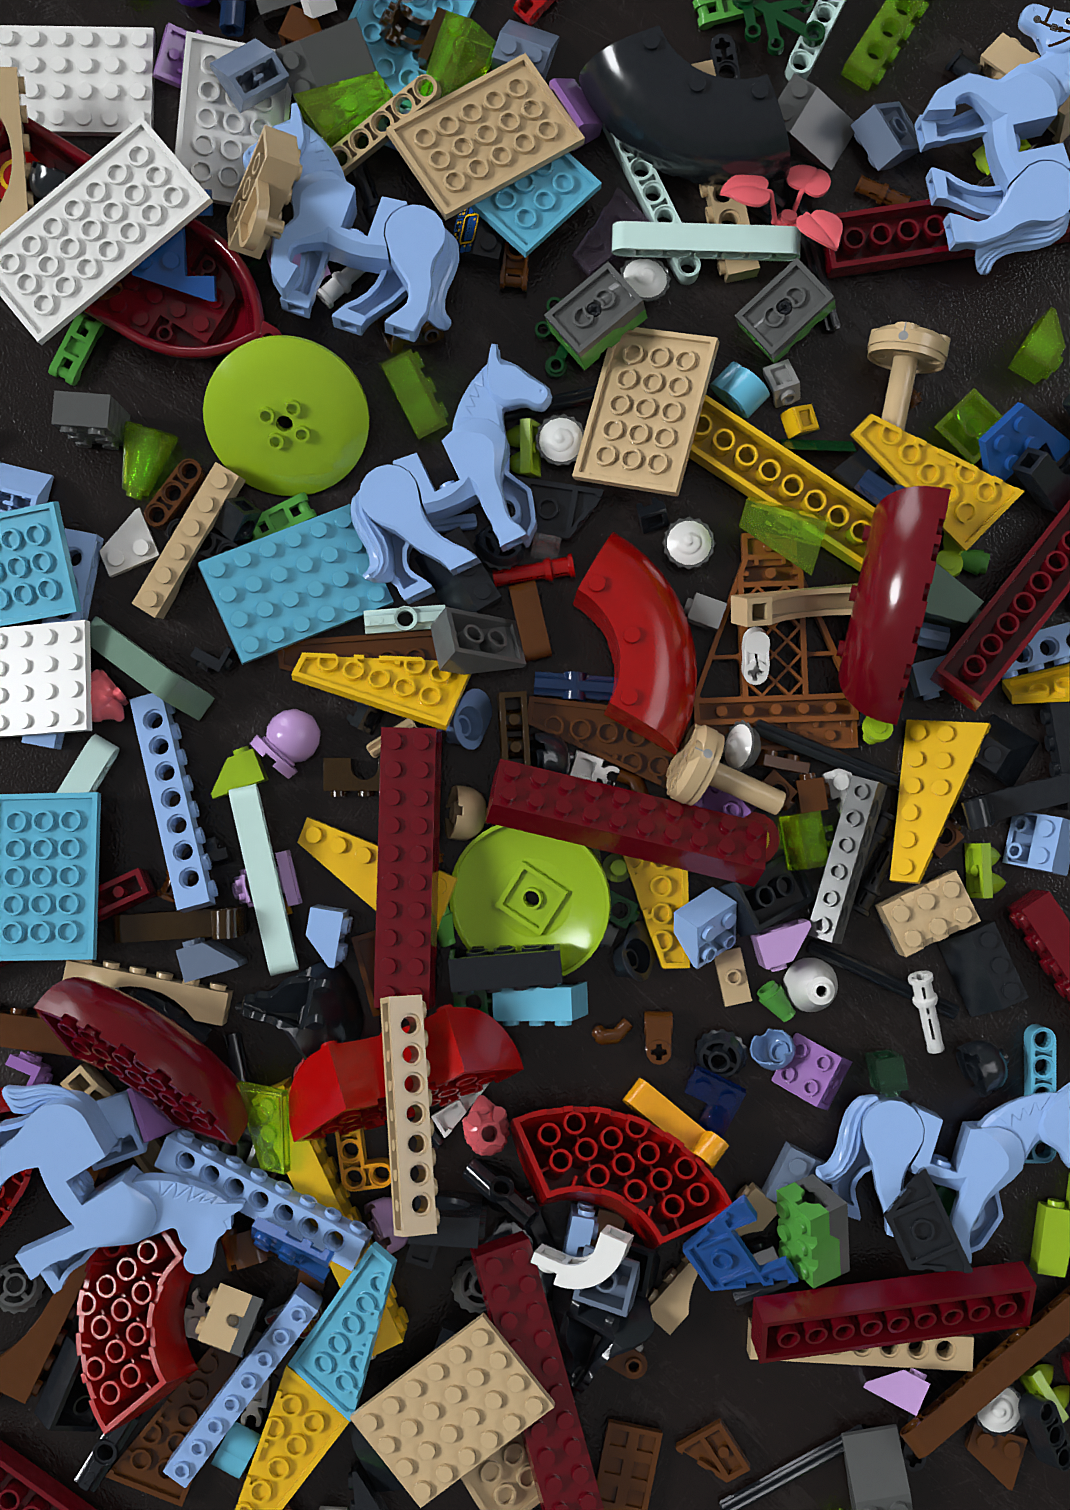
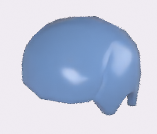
(773, 1049)

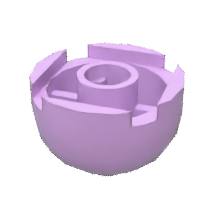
(382, 1224)

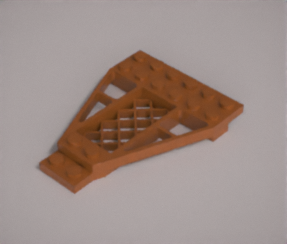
(819, 717)

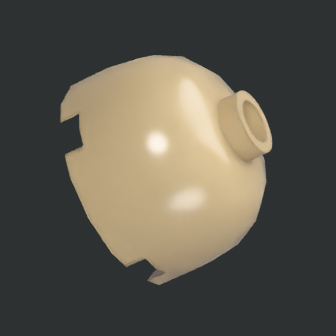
(466, 813)

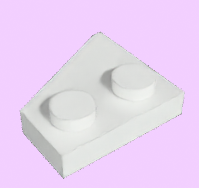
(130, 546)

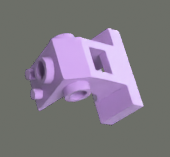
(287, 878)

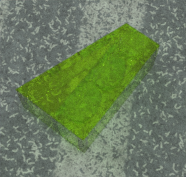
(342, 105)
(414, 392)
(785, 530)

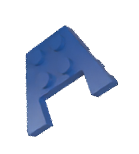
(169, 266)
(1012, 435)
(292, 1250)
(724, 1258)

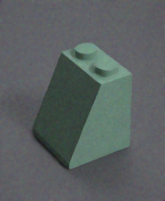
(950, 601)

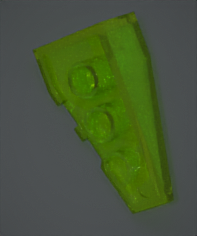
(459, 54)

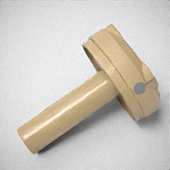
(906, 352)
(699, 766)

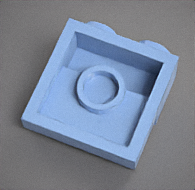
(580, 1229)

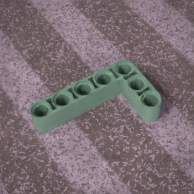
(148, 670)

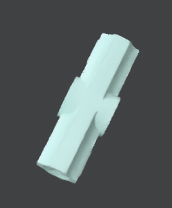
(386, 619)

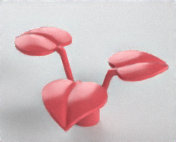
(820, 225)

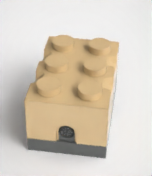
(926, 912)
(230, 1320)

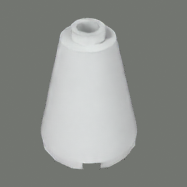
(810, 984)

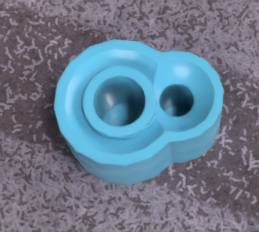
(740, 389)
(236, 1449)

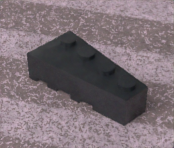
(504, 968)

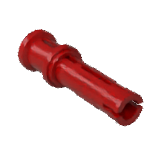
(547, 569)

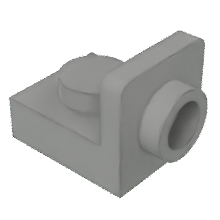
(782, 383)

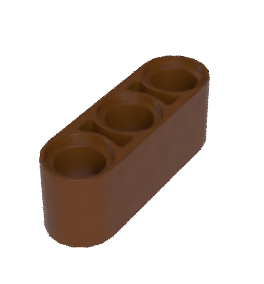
(176, 480)
(530, 621)

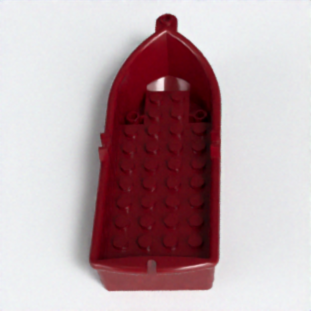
(160, 315)

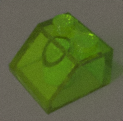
(1040, 349)
(968, 423)

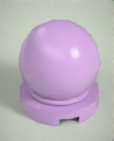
(289, 739)

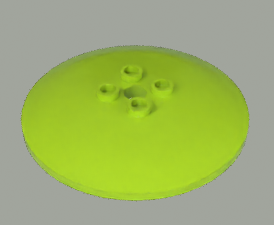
(291, 380)
(493, 885)

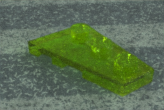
(268, 1124)

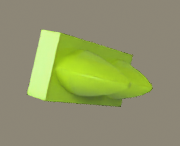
(528, 459)
(979, 875)
(1038, 1381)

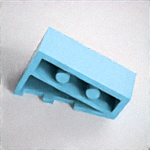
(540, 1004)

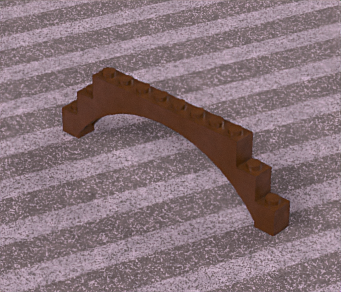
(28, 1359)

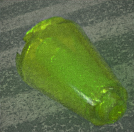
(144, 457)

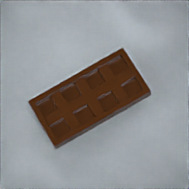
(627, 1465)

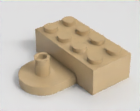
(263, 192)

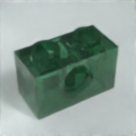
(887, 1072)

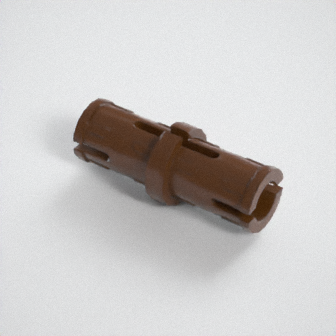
(880, 192)

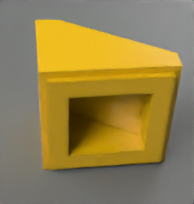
(799, 421)

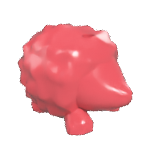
(106, 698)
(486, 1127)

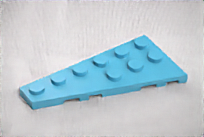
(342, 1341)

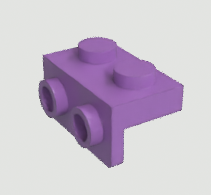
(171, 55)
(31, 1064)

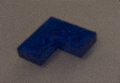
(721, 1096)

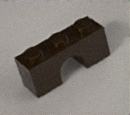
(341, 777)

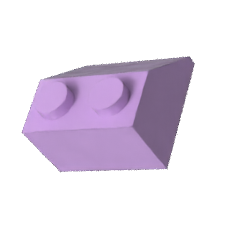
(780, 943)
(901, 1389)

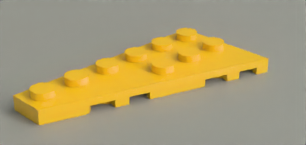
(975, 495)
(390, 683)
(931, 780)
(356, 861)
(659, 894)
(291, 1444)

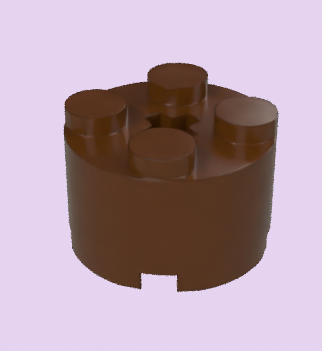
(240, 1250)

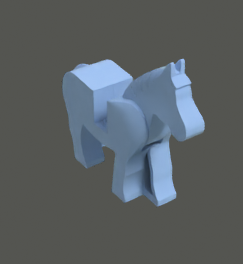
(63, 1138)

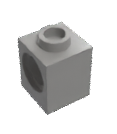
(704, 611)

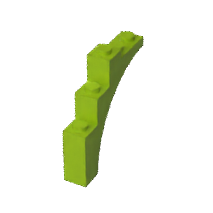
(1052, 1237)

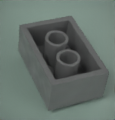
(89, 419)

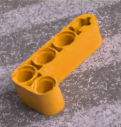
(665, 1115)
(360, 1163)

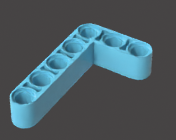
(1044, 1078)

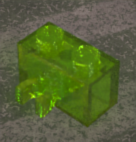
(805, 840)

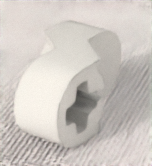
(755, 642)

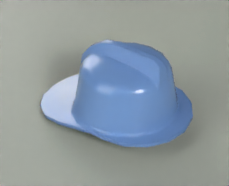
(470, 720)

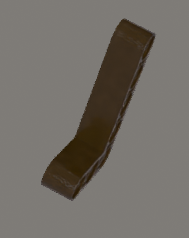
(168, 925)

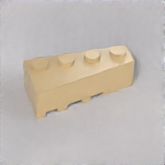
(1006, 55)

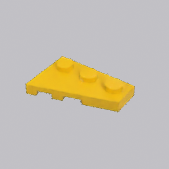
(1039, 686)

